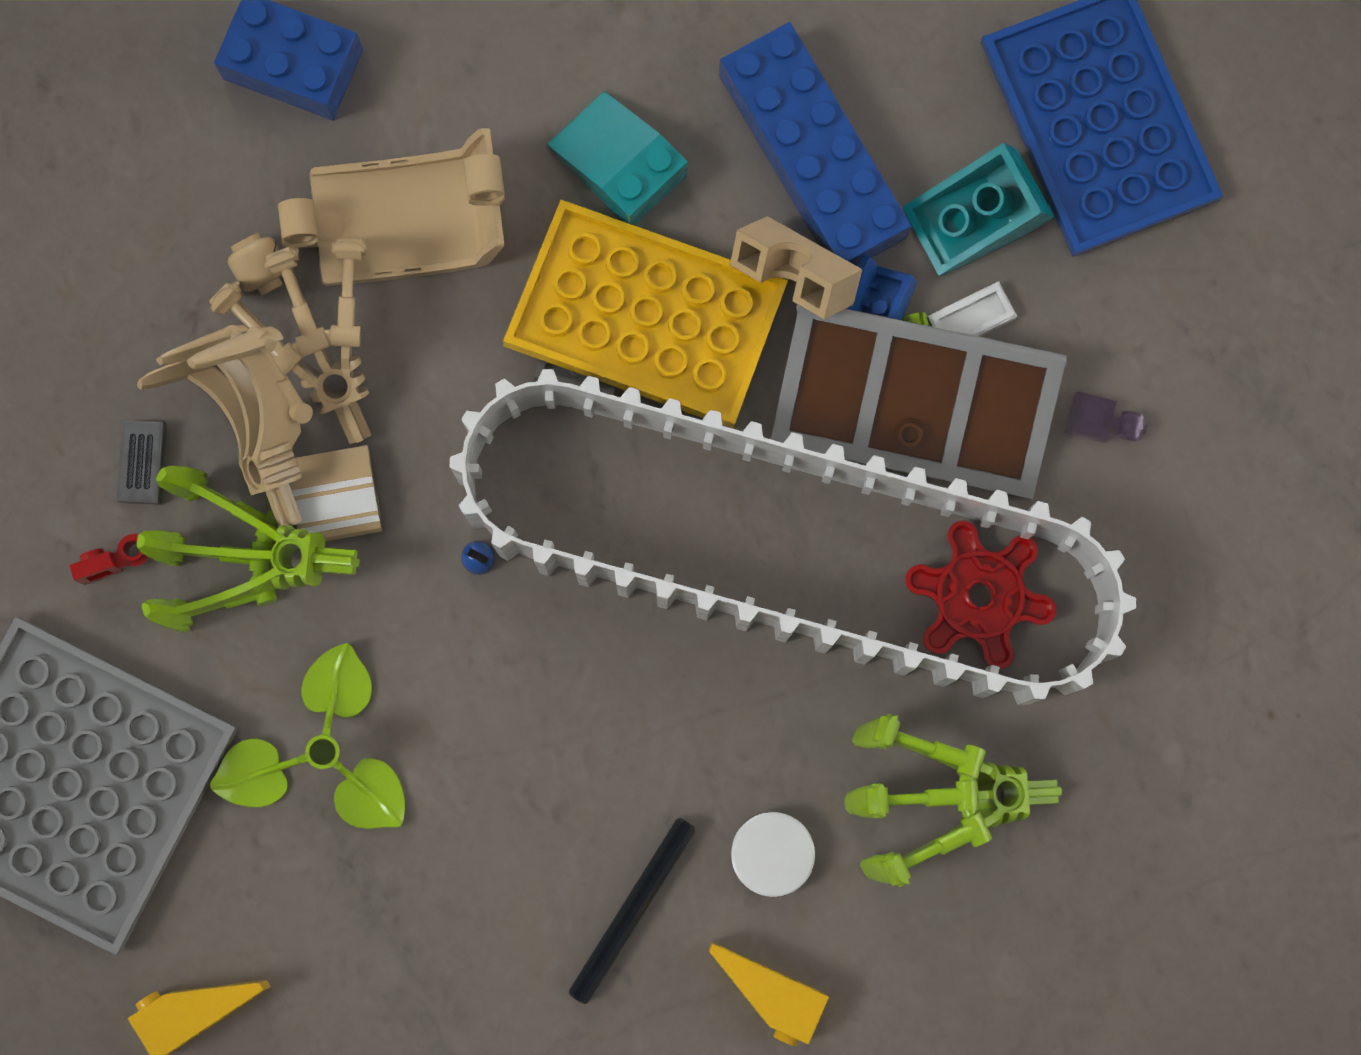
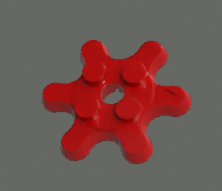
(1001, 574)

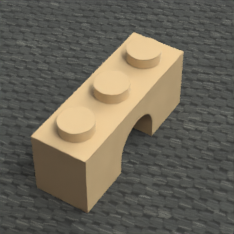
(773, 250)

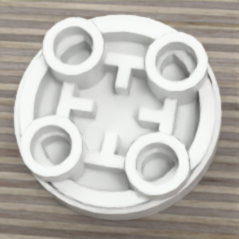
(773, 854)

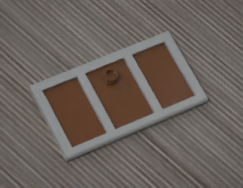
(920, 398)

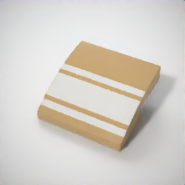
(337, 494)

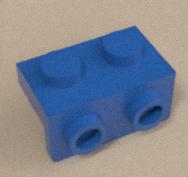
(883, 290)

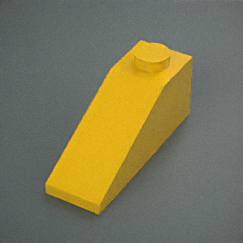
(780, 1000)
(181, 1015)

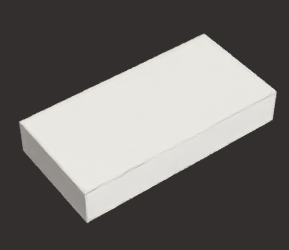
(976, 313)

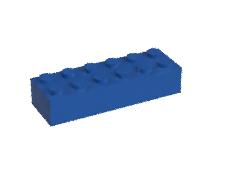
(813, 146)

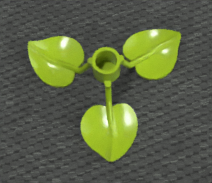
(369, 795)

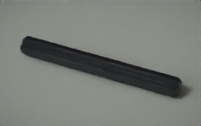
(631, 911)

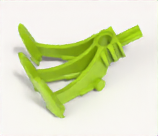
(171, 548)
(973, 796)

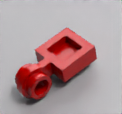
(100, 564)

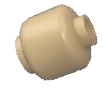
(249, 267)

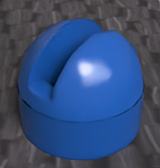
(472, 564)

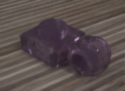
(1093, 418)

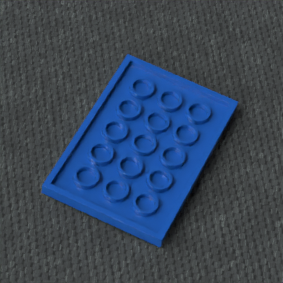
(1101, 120)

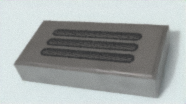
(140, 462)

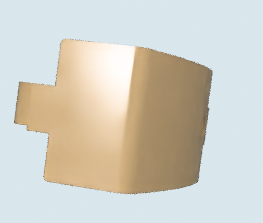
(410, 211)

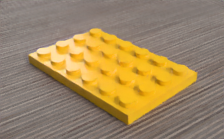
(644, 313)

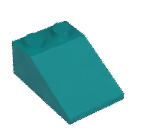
(620, 158)
(978, 210)

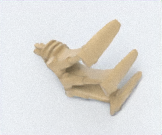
(315, 340)
(254, 398)

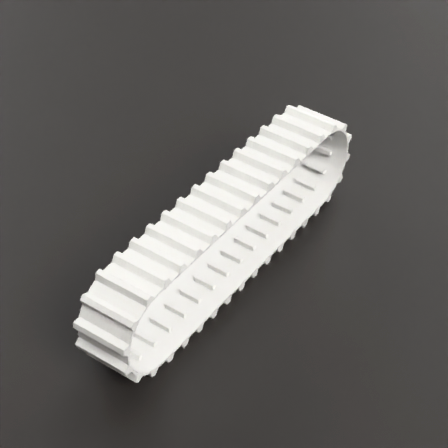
(1036, 521)

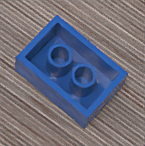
(289, 56)

